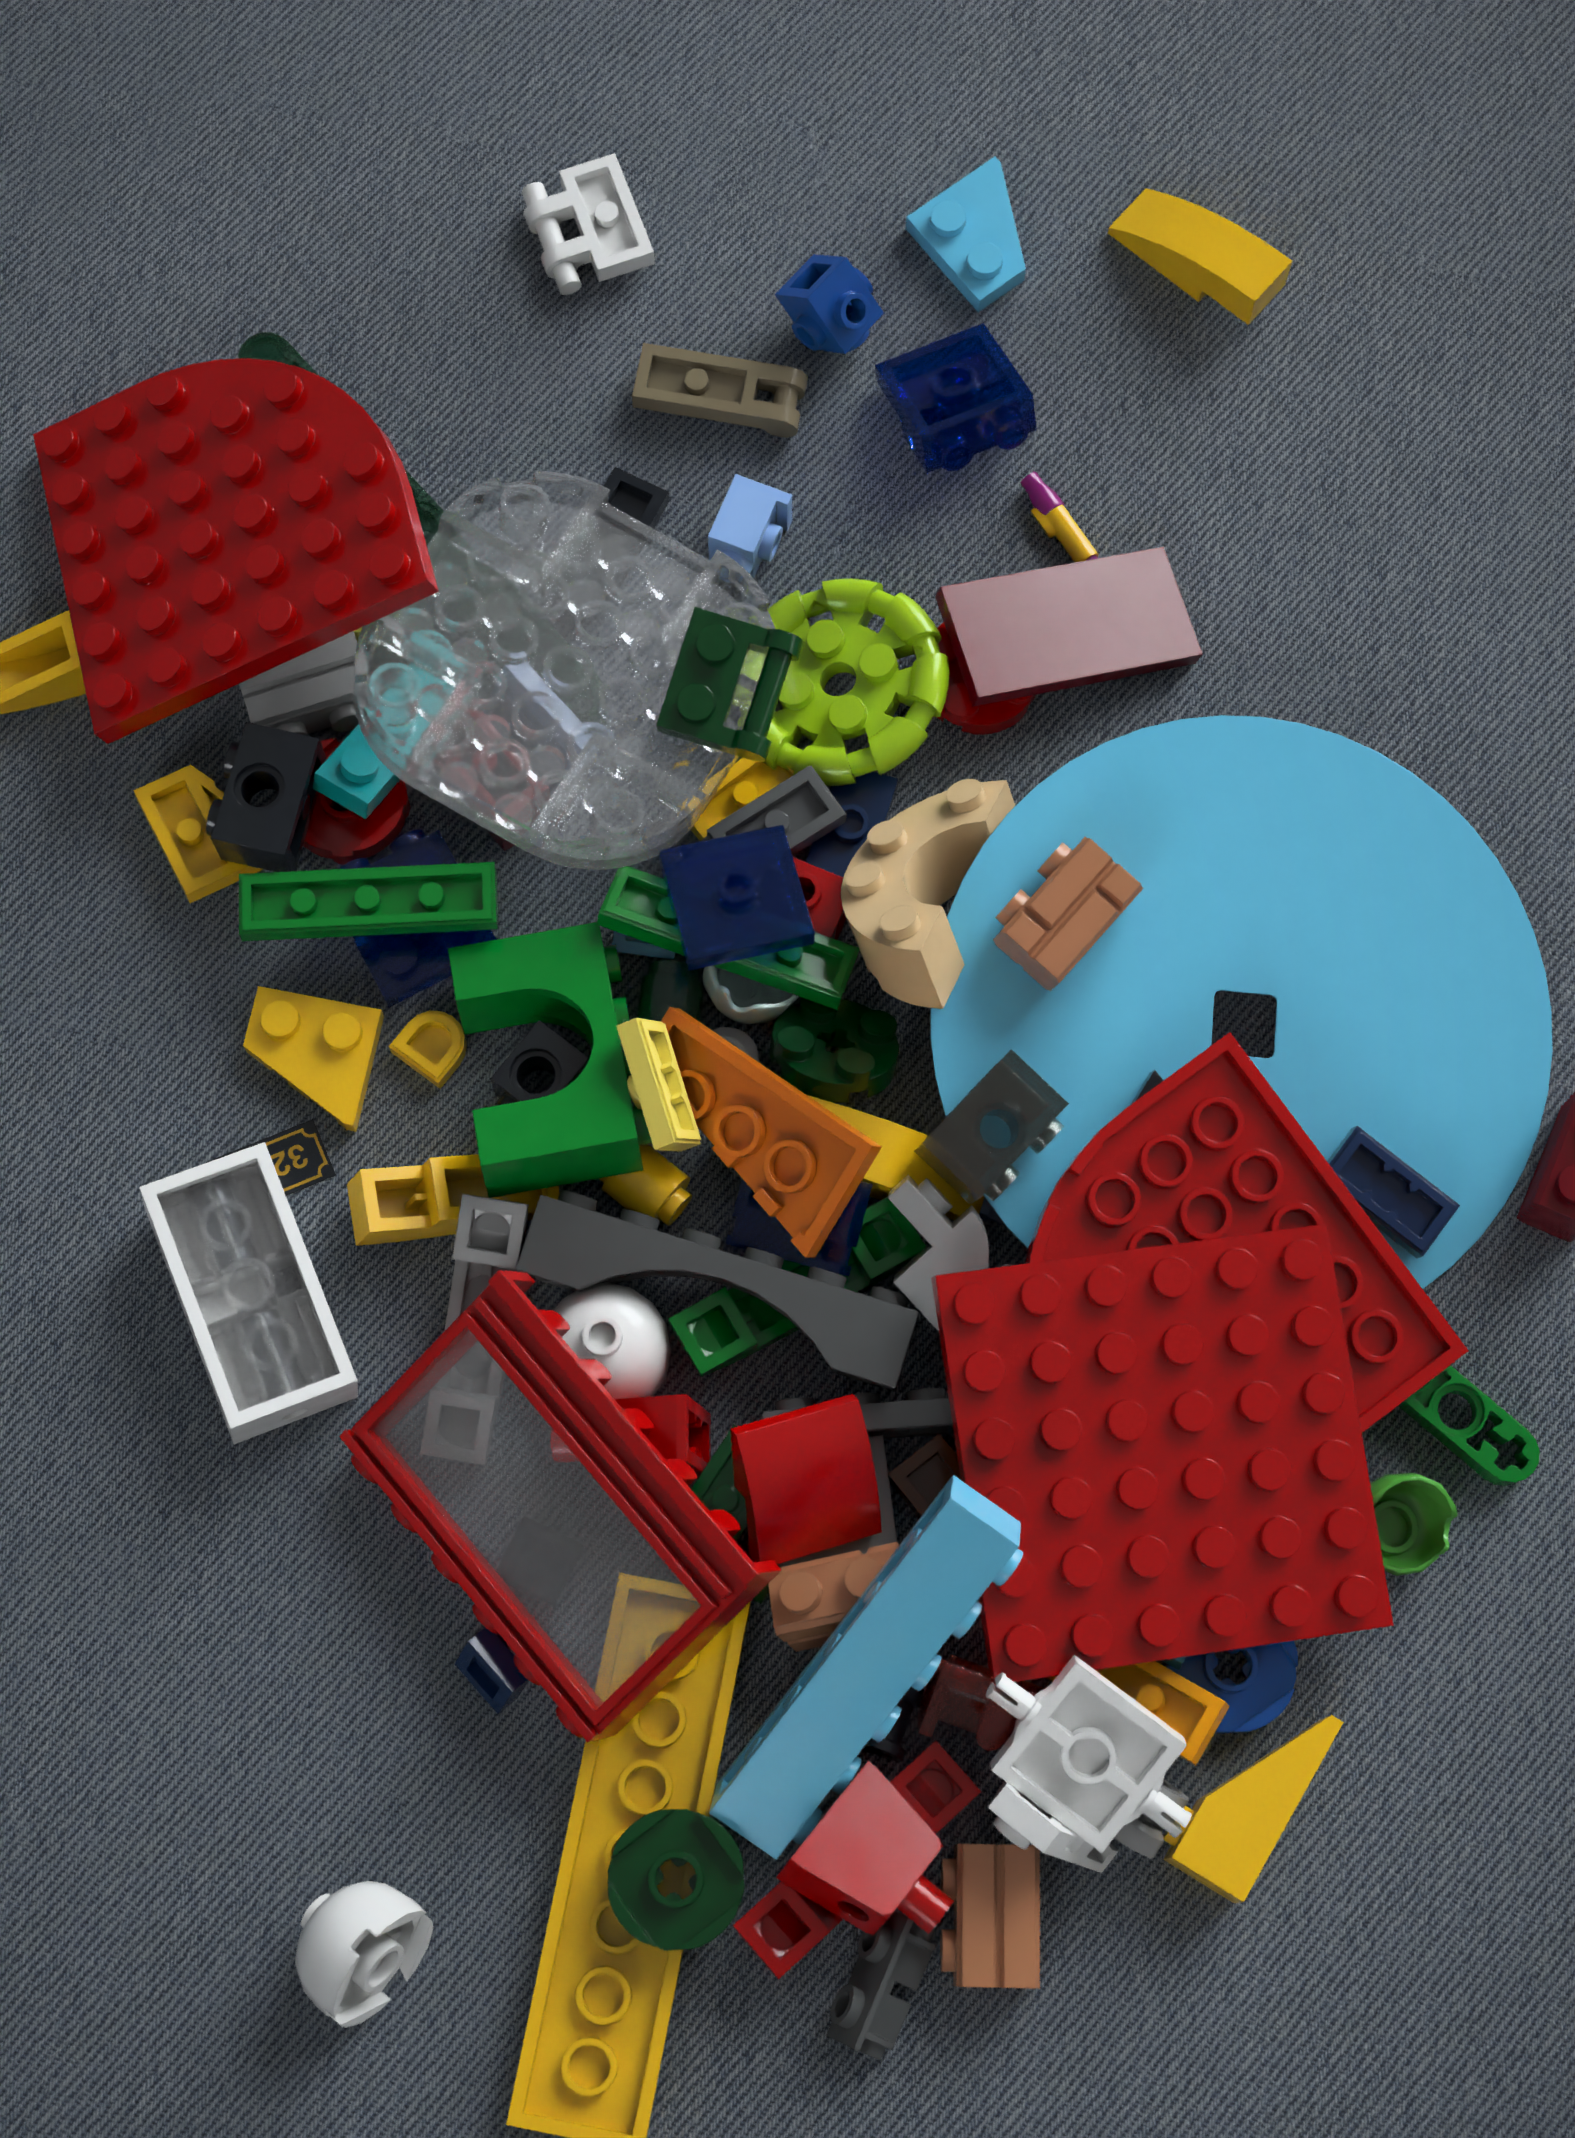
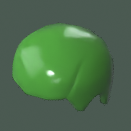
(1411, 1521)

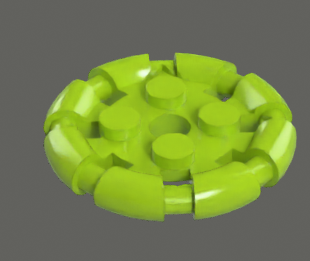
(879, 686)

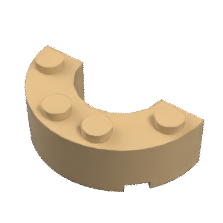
(904, 877)

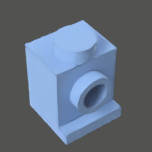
(750, 523)

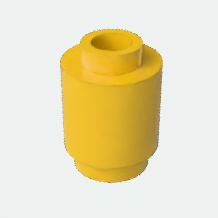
(654, 1191)

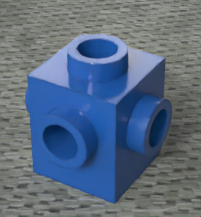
(830, 304)

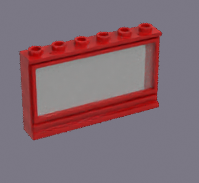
(554, 1510)

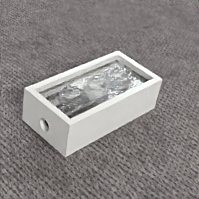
(249, 1292)

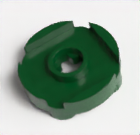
(864, 1056)
(636, 1873)

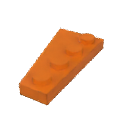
(773, 1135)

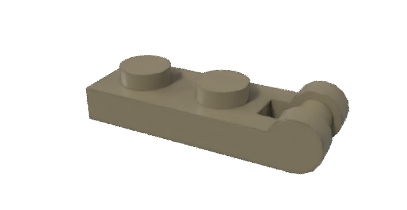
(719, 388)

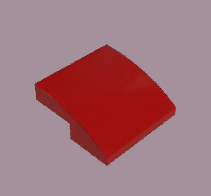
(806, 1480)

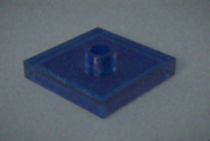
(736, 897)

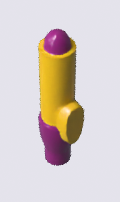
(1056, 520)

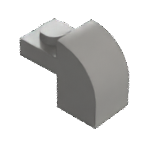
(951, 1246)

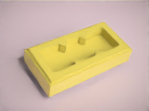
(658, 1085)

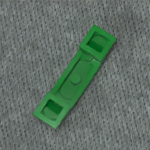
(737, 1324)

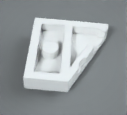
(1029, 1824)

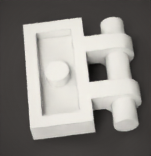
(605, 217)

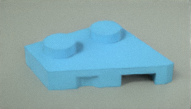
(973, 235)

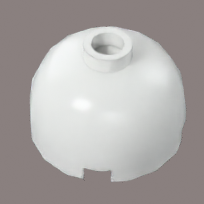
(622, 1334)
(356, 1946)

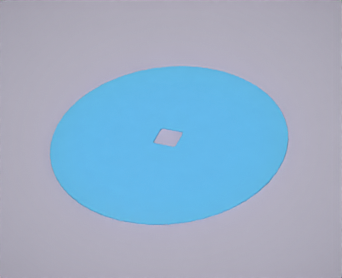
(1283, 874)

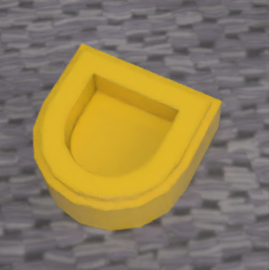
(431, 1045)

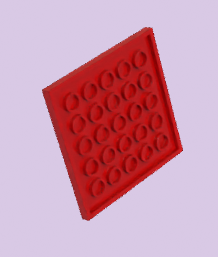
(1170, 1447)

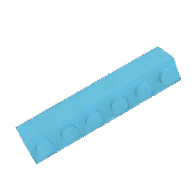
(867, 1667)

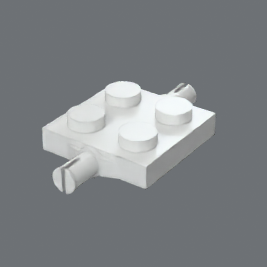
(1088, 1754)

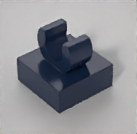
(491, 1669)

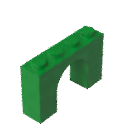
(590, 1123)

